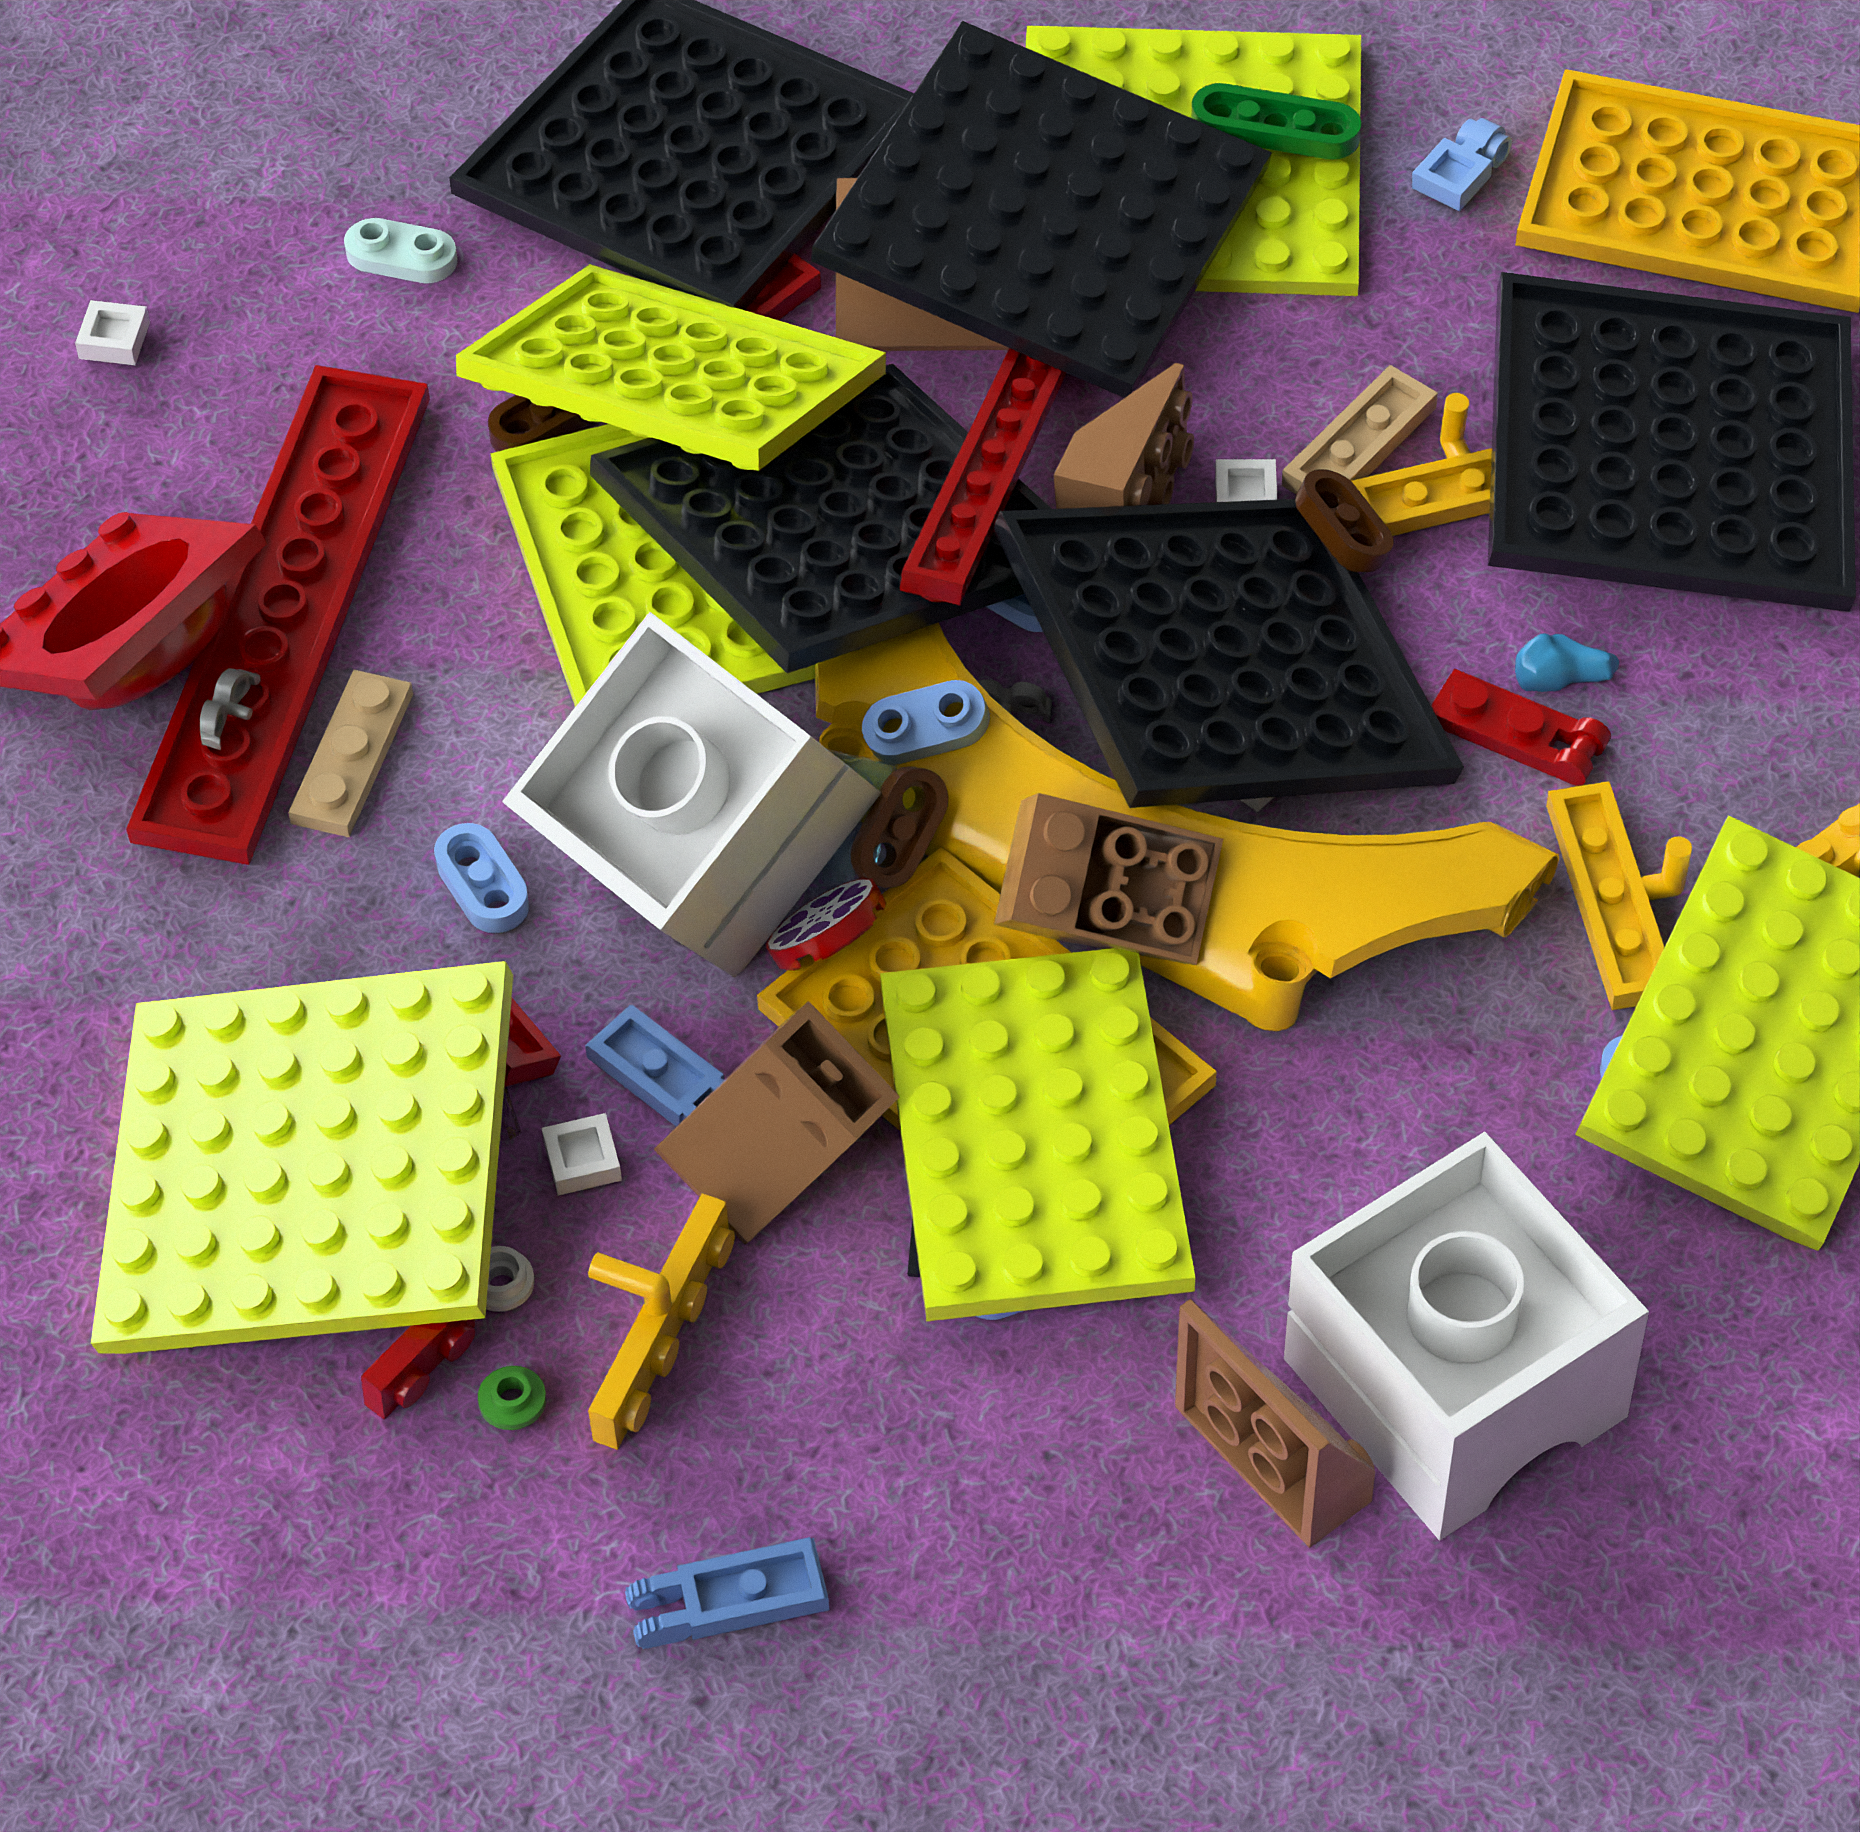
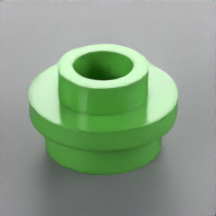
(514, 1413)

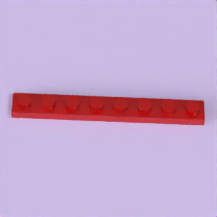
(981, 479)

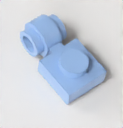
(1460, 168)

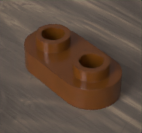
(536, 421)
(1344, 521)
(901, 830)

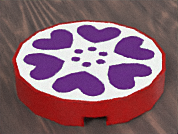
(826, 923)

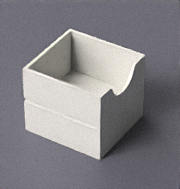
(691, 797)
(1462, 1332)

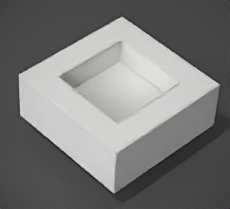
(112, 332)
(1245, 480)
(581, 1154)

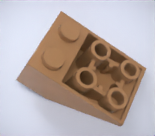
(1130, 448)
(1108, 880)
(777, 1121)

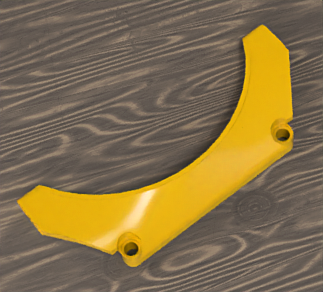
(1278, 895)

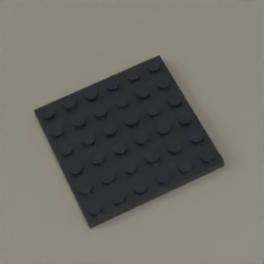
(683, 148)
(1042, 209)
(1672, 442)
(819, 534)
(1224, 652)

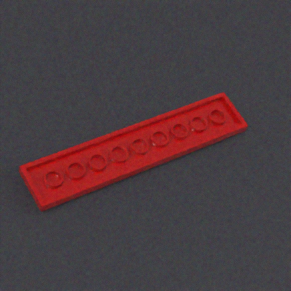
(282, 614)

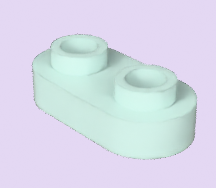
(400, 250)

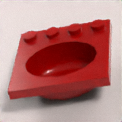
(125, 609)

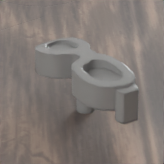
(228, 692)
(1020, 697)

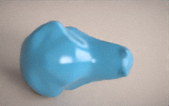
(1557, 661)

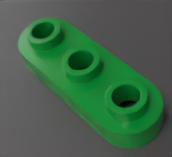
(1280, 120)

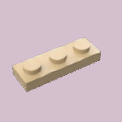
(1365, 429)
(351, 753)

